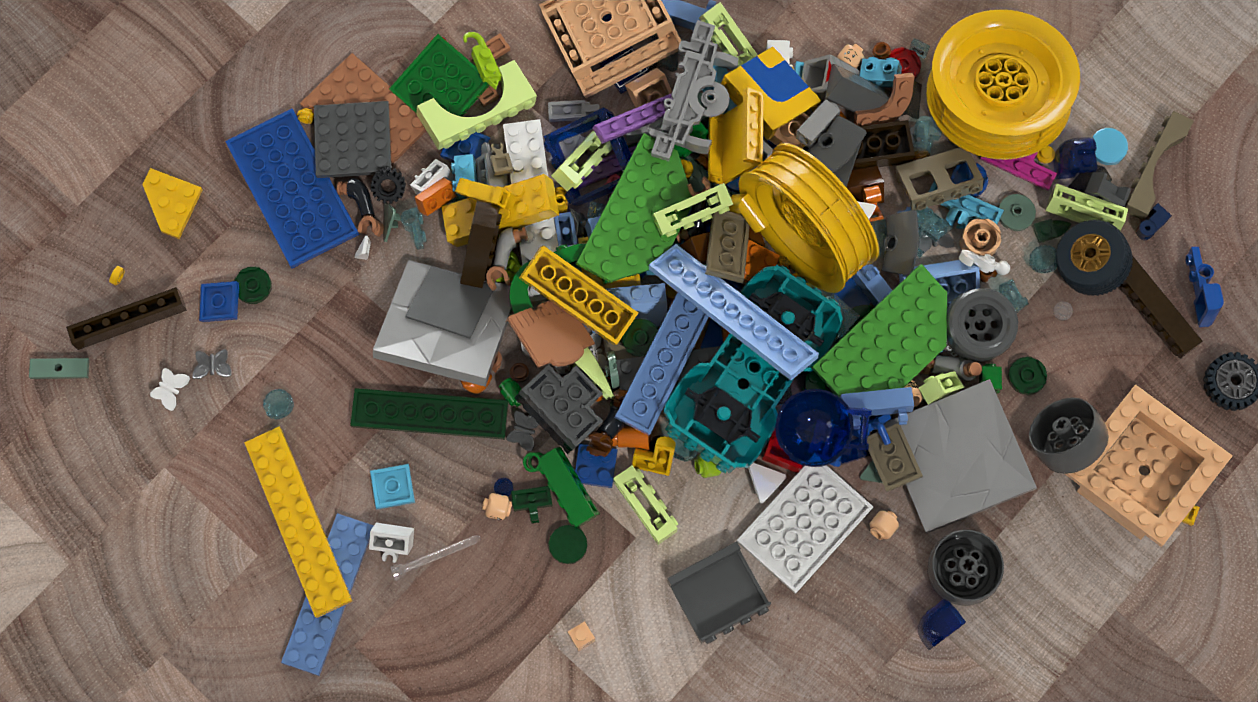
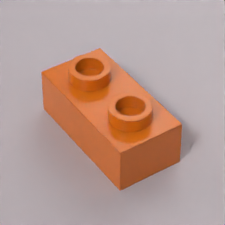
(435, 196)

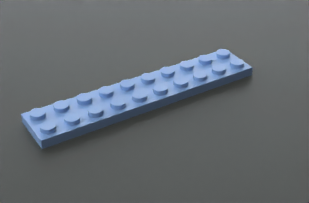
(734, 312)

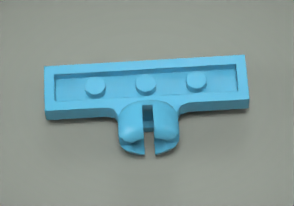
(969, 208)

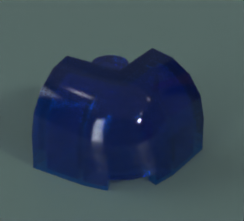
(1075, 157)
(939, 623)

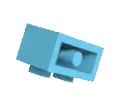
(880, 71)
(463, 167)

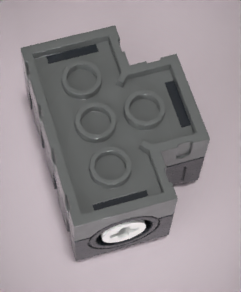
(562, 405)

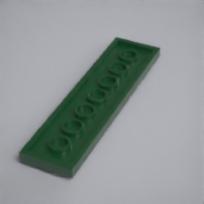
(429, 413)

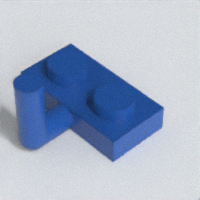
(877, 422)

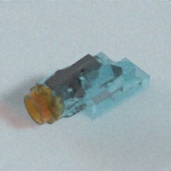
(923, 136)

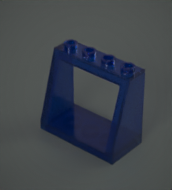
(578, 127)

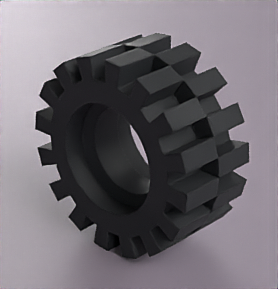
(384, 195)

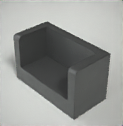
(1107, 191)

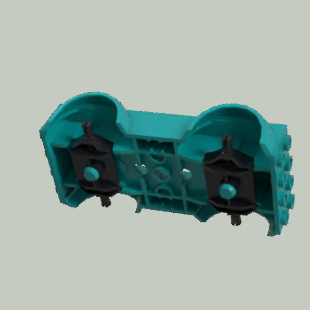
(736, 423)

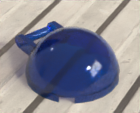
(819, 427)

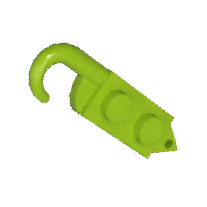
(484, 60)

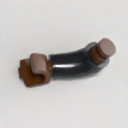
(602, 439)

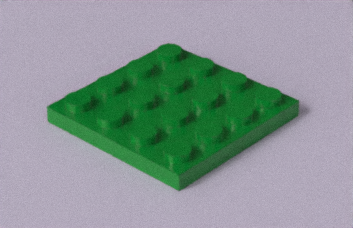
(442, 75)

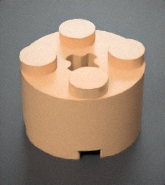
(977, 230)

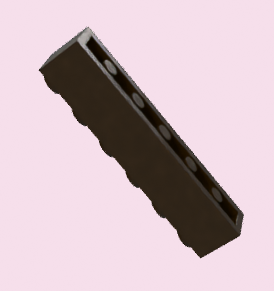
(1159, 311)
(126, 318)

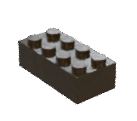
(885, 145)
(481, 244)

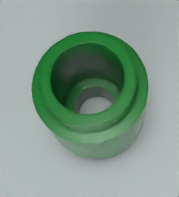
(509, 389)

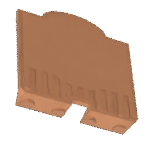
(550, 335)

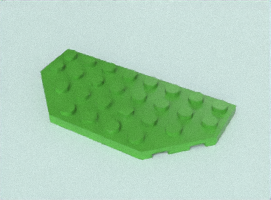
(626, 232)
(891, 340)

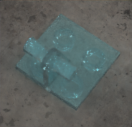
(932, 226)

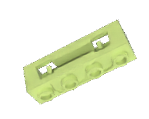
(718, 16)
(571, 176)
(722, 198)
(1084, 207)
(627, 478)

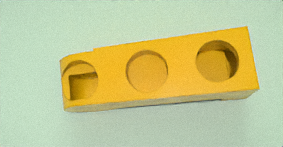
(483, 192)

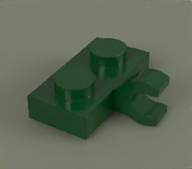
(531, 499)

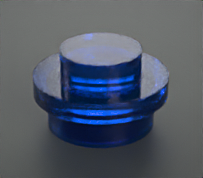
(503, 486)

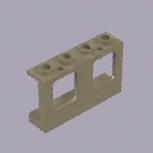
(936, 166)

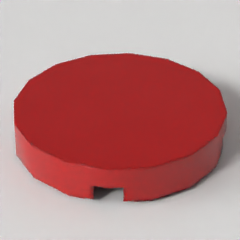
(908, 59)

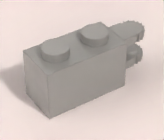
(484, 168)

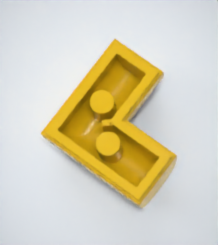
(744, 205)
(657, 461)

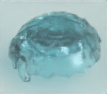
(1043, 259)
(278, 404)

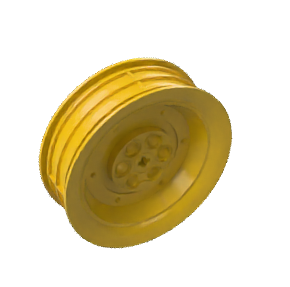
(1002, 42)
(811, 217)

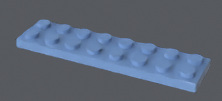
(662, 365)
(314, 635)

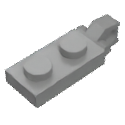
(570, 110)

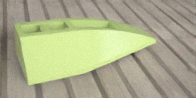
(595, 373)

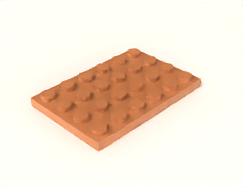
(357, 84)

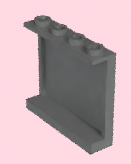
(718, 593)

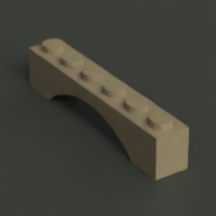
(1142, 197)

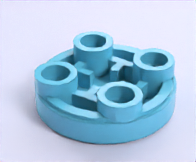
(1110, 146)

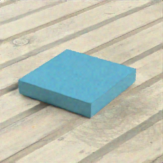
(392, 486)

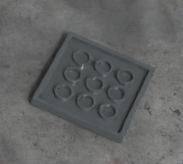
(352, 139)

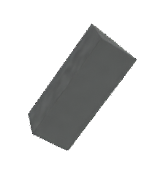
(854, 91)

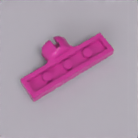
(1025, 169)

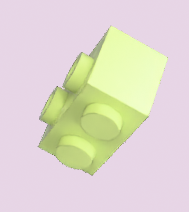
(940, 387)

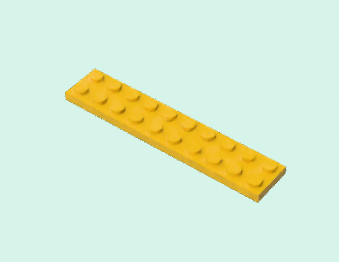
(298, 522)

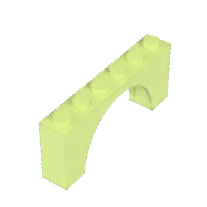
(449, 128)

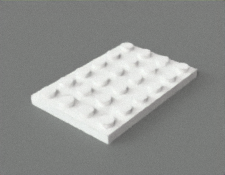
(804, 525)

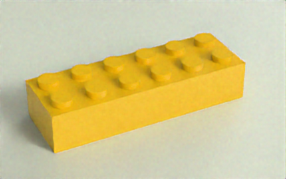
(527, 204)
(578, 295)

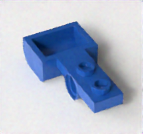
(1208, 296)

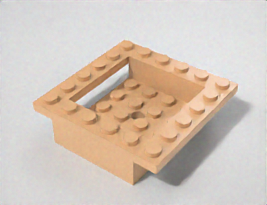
(589, 39)
(1171, 454)

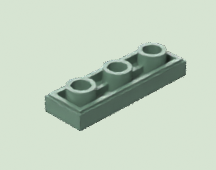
(48, 368)

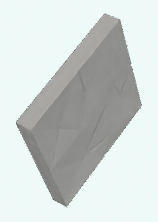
(437, 350)
(964, 457)

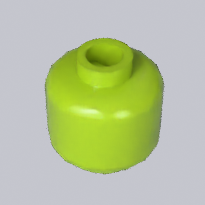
(705, 469)

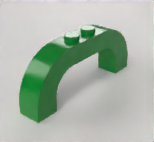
(518, 291)

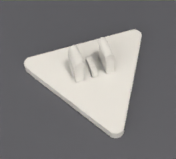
(765, 480)

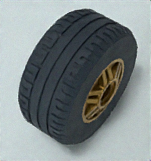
(1093, 257)

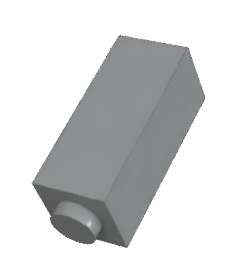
(817, 123)

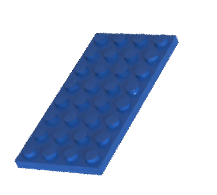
(282, 177)

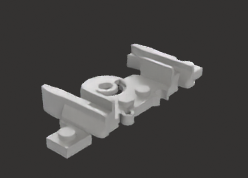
(684, 106)

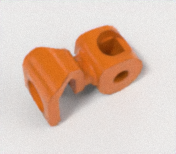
(873, 195)

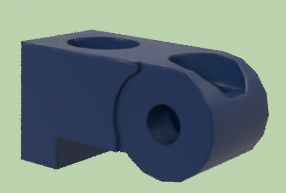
(1151, 226)

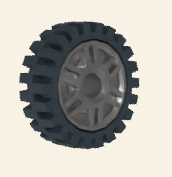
(1220, 386)

